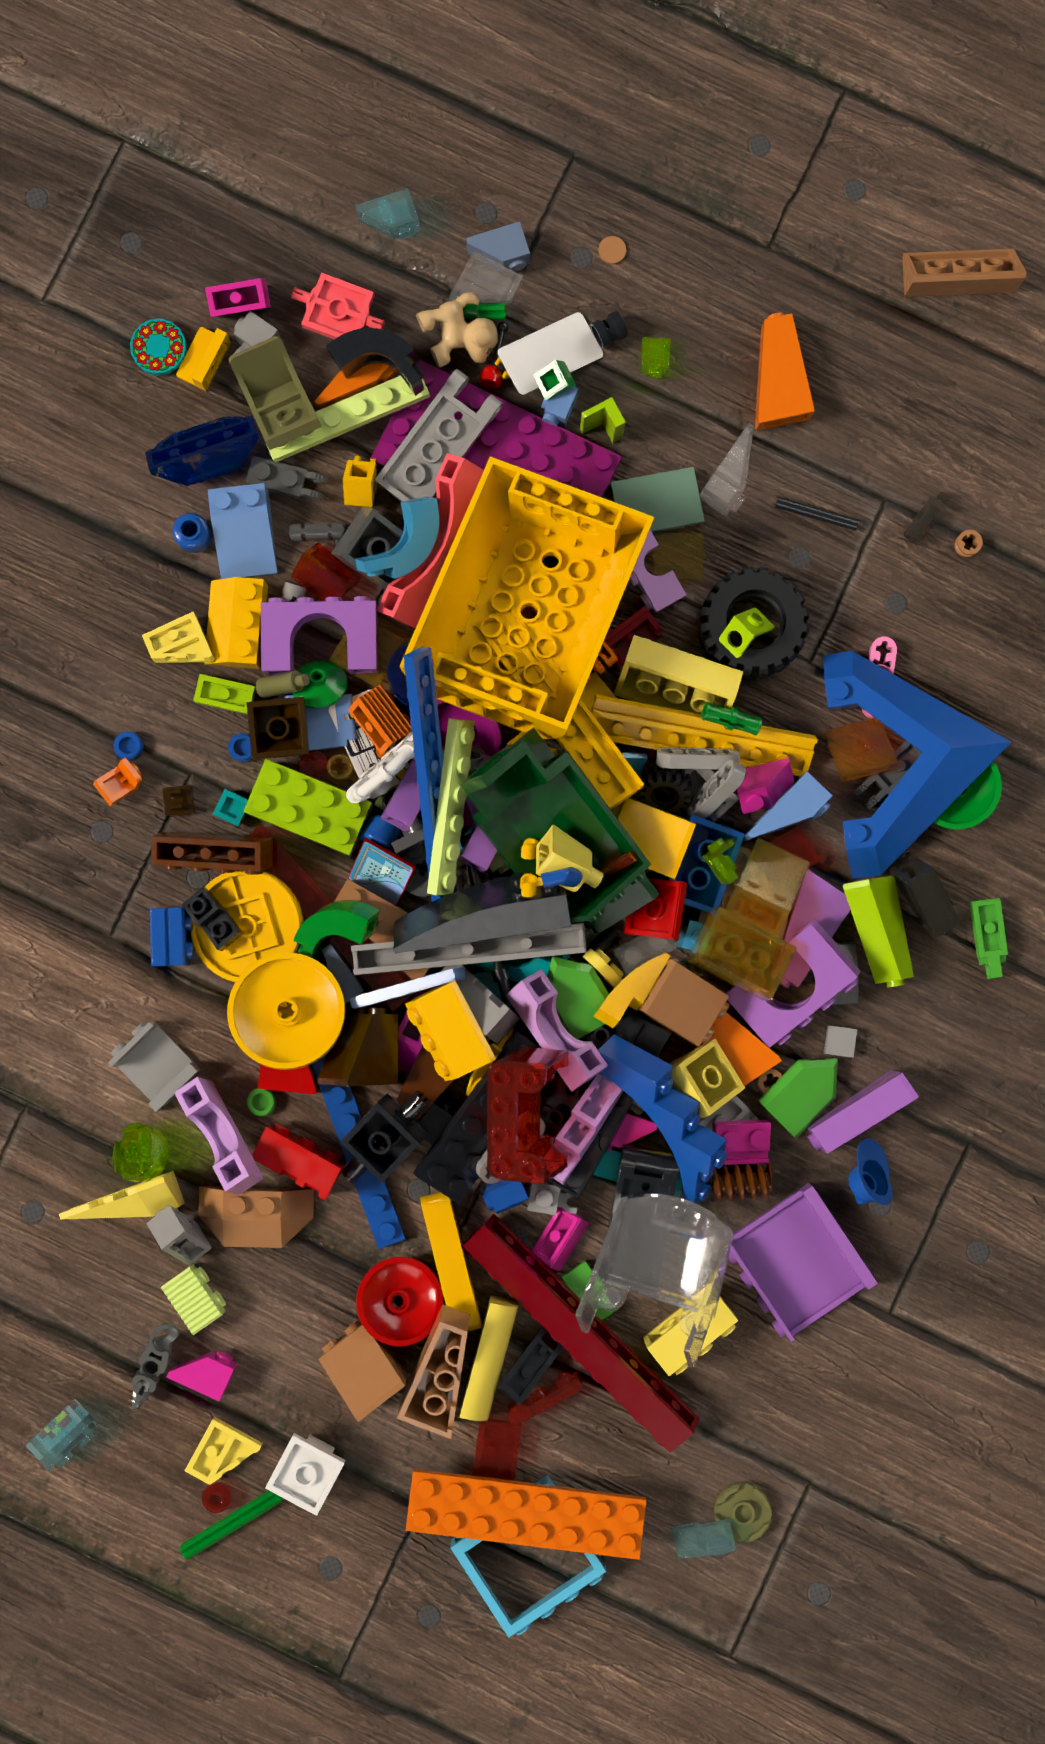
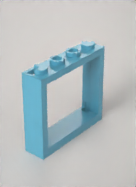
(541, 1608)

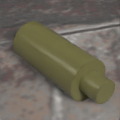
(281, 684)

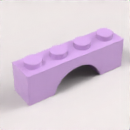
(536, 1005)
(232, 1158)

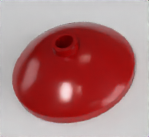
(420, 1301)

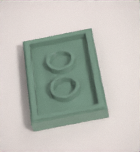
(667, 496)

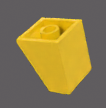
(657, 834)

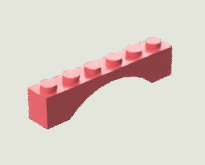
(408, 594)

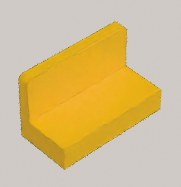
(204, 357)

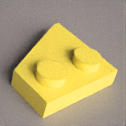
(179, 642)
(220, 1451)

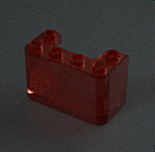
(513, 1117)

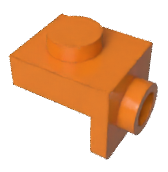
(119, 782)

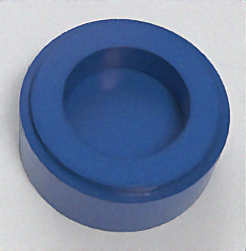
(128, 745)
(240, 748)

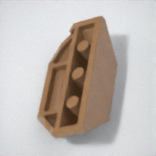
(257, 1216)

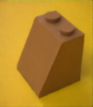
(685, 1003)
(362, 1370)

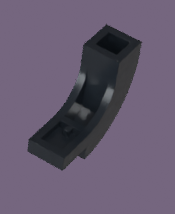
(373, 346)

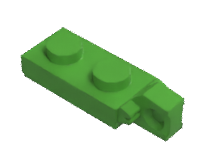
(989, 935)

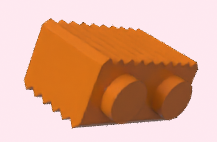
(381, 718)

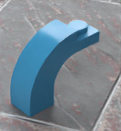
(415, 545)

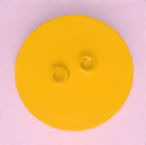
(265, 914)

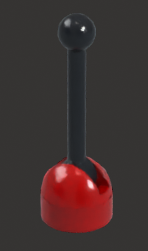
(491, 375)

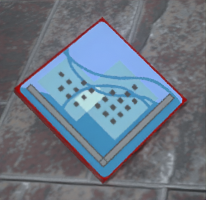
(381, 872)

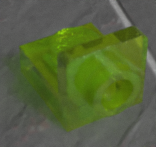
(655, 357)
(721, 865)

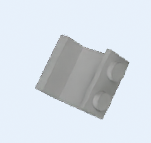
(154, 1064)

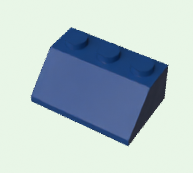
(703, 887)

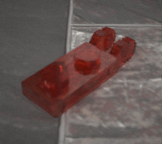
(543, 1398)

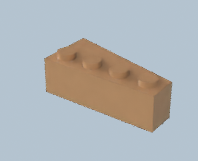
(386, 921)
(435, 1381)

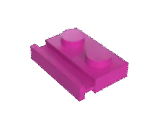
(746, 1140)

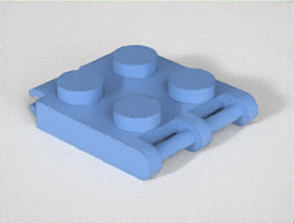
(321, 728)

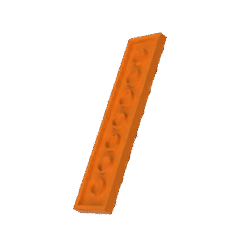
(526, 1514)

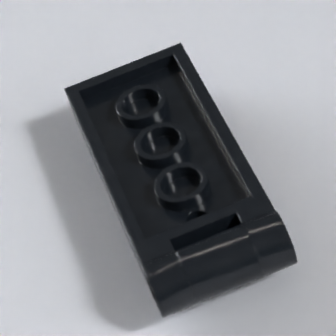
(641, 1166)

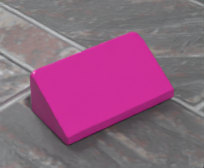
(559, 1238)

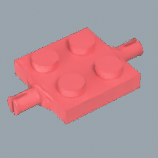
(336, 307)

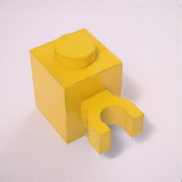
(359, 482)

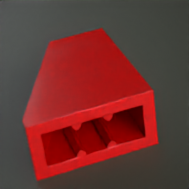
(296, 1080)

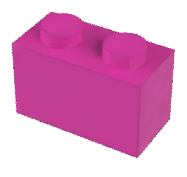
(238, 297)

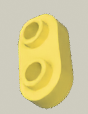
(599, 961)

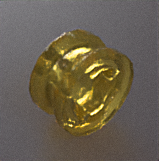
(334, 774)

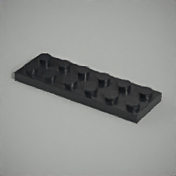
(455, 1154)

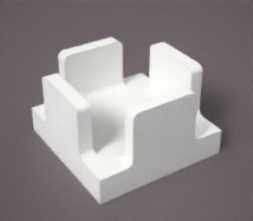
(306, 1472)

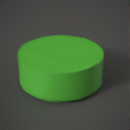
(261, 1102)

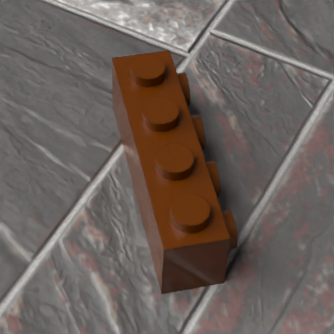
(212, 851)

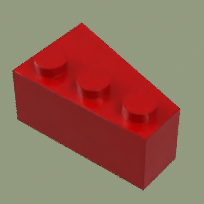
(299, 1159)

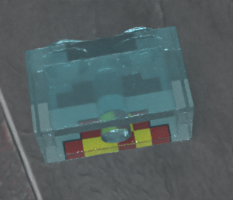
(62, 1434)

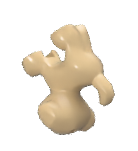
(477, 336)

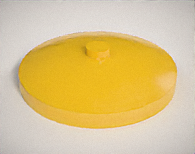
(286, 1011)

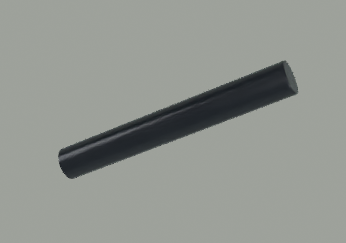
(816, 513)

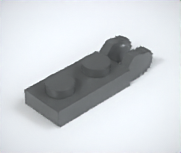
(284, 478)
(887, 780)

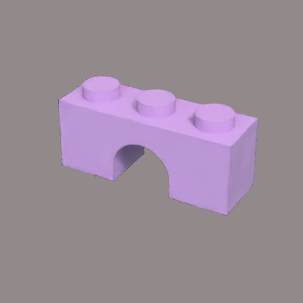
(657, 591)

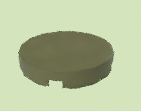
(746, 1509)

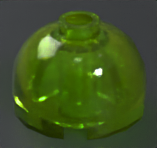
(140, 1153)

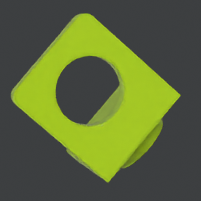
(749, 625)

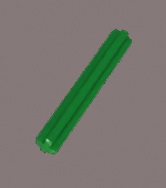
(229, 1524)

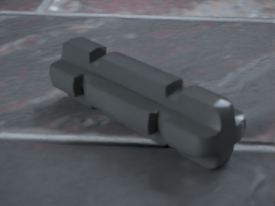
(316, 531)

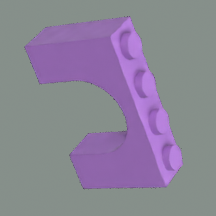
(283, 619)
(406, 804)
(832, 973)

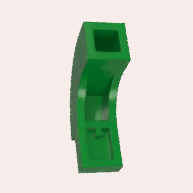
(343, 918)

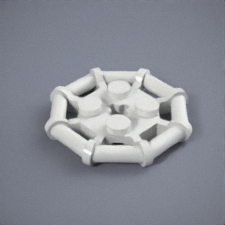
(389, 765)

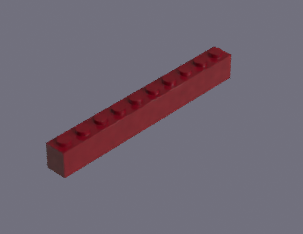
(599, 1351)

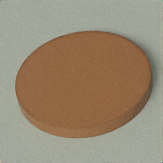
(612, 250)

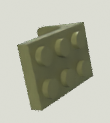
(274, 392)

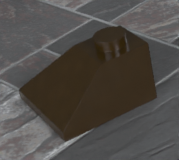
(278, 728)

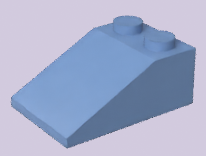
(243, 531)
(800, 802)

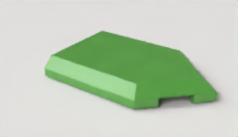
(578, 995)
(802, 1094)

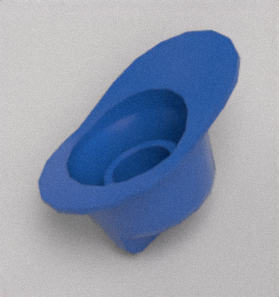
(870, 1176)

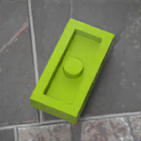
(223, 694)

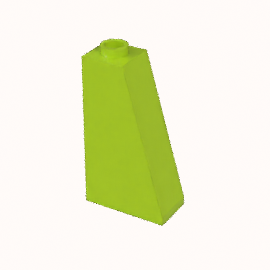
(881, 928)

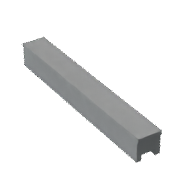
(559, 941)

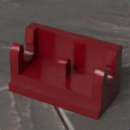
(639, 624)

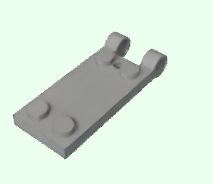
(419, 457)

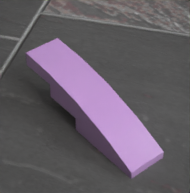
(586, 1122)

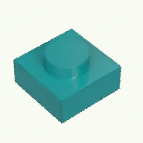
(231, 808)

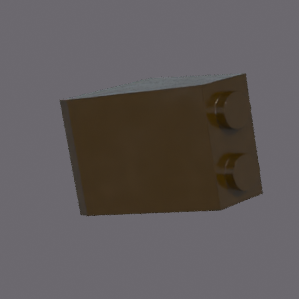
(364, 1051)

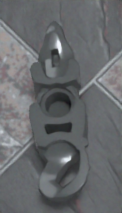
(153, 1363)

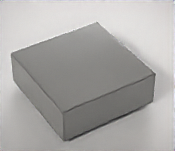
(840, 1041)

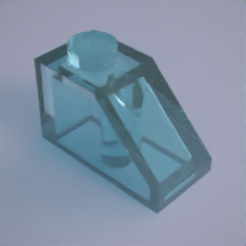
(390, 215)

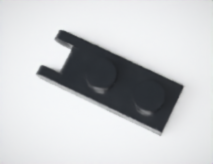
(529, 1367)

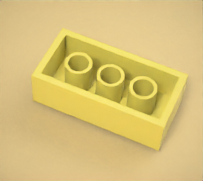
(675, 678)

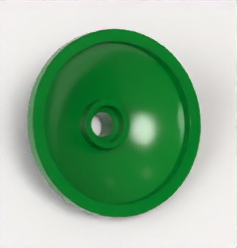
(975, 802)

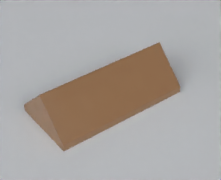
(962, 272)

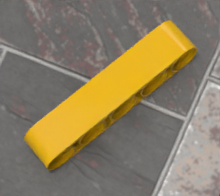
(450, 1256)

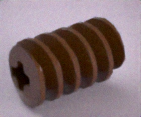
(742, 1182)

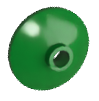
(326, 690)

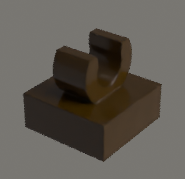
(178, 800)

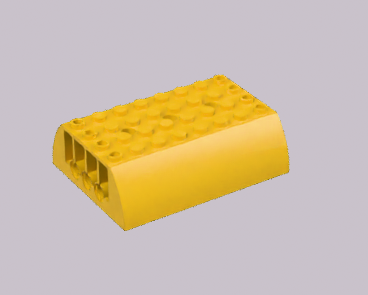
(498, 560)

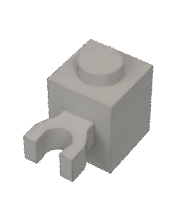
(252, 330)
(546, 1199)

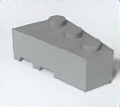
(489, 1011)

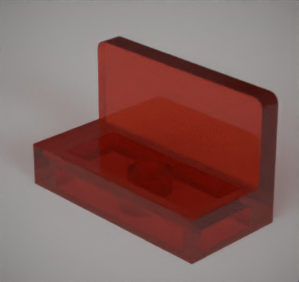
(324, 573)

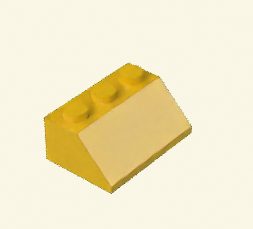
(236, 622)
(449, 1031)

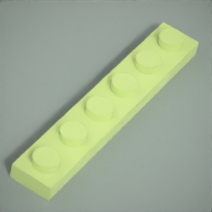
(354, 413)
(450, 807)

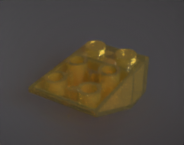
(767, 886)

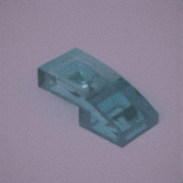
(703, 1540)

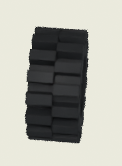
(666, 777)

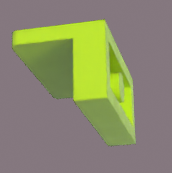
(607, 415)

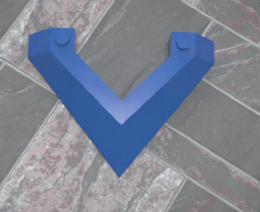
(951, 757)

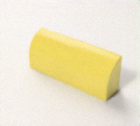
(488, 1359)

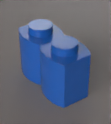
(505, 1195)

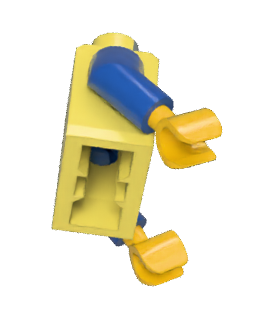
(558, 862)

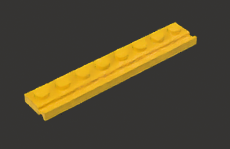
(666, 727)
(585, 737)

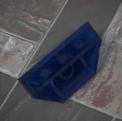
(204, 450)

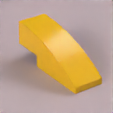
(631, 991)

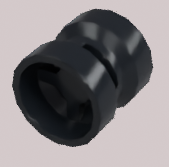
(609, 329)

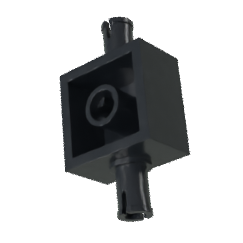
(398, 1127)

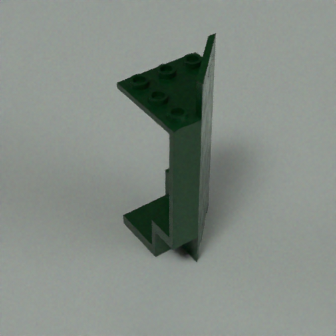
(530, 790)

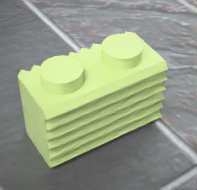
(194, 1298)

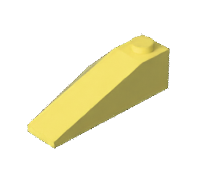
(135, 1201)

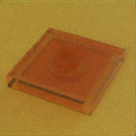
(860, 749)

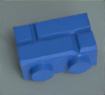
(170, 937)

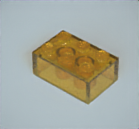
(741, 954)

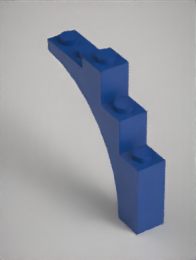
(674, 1113)

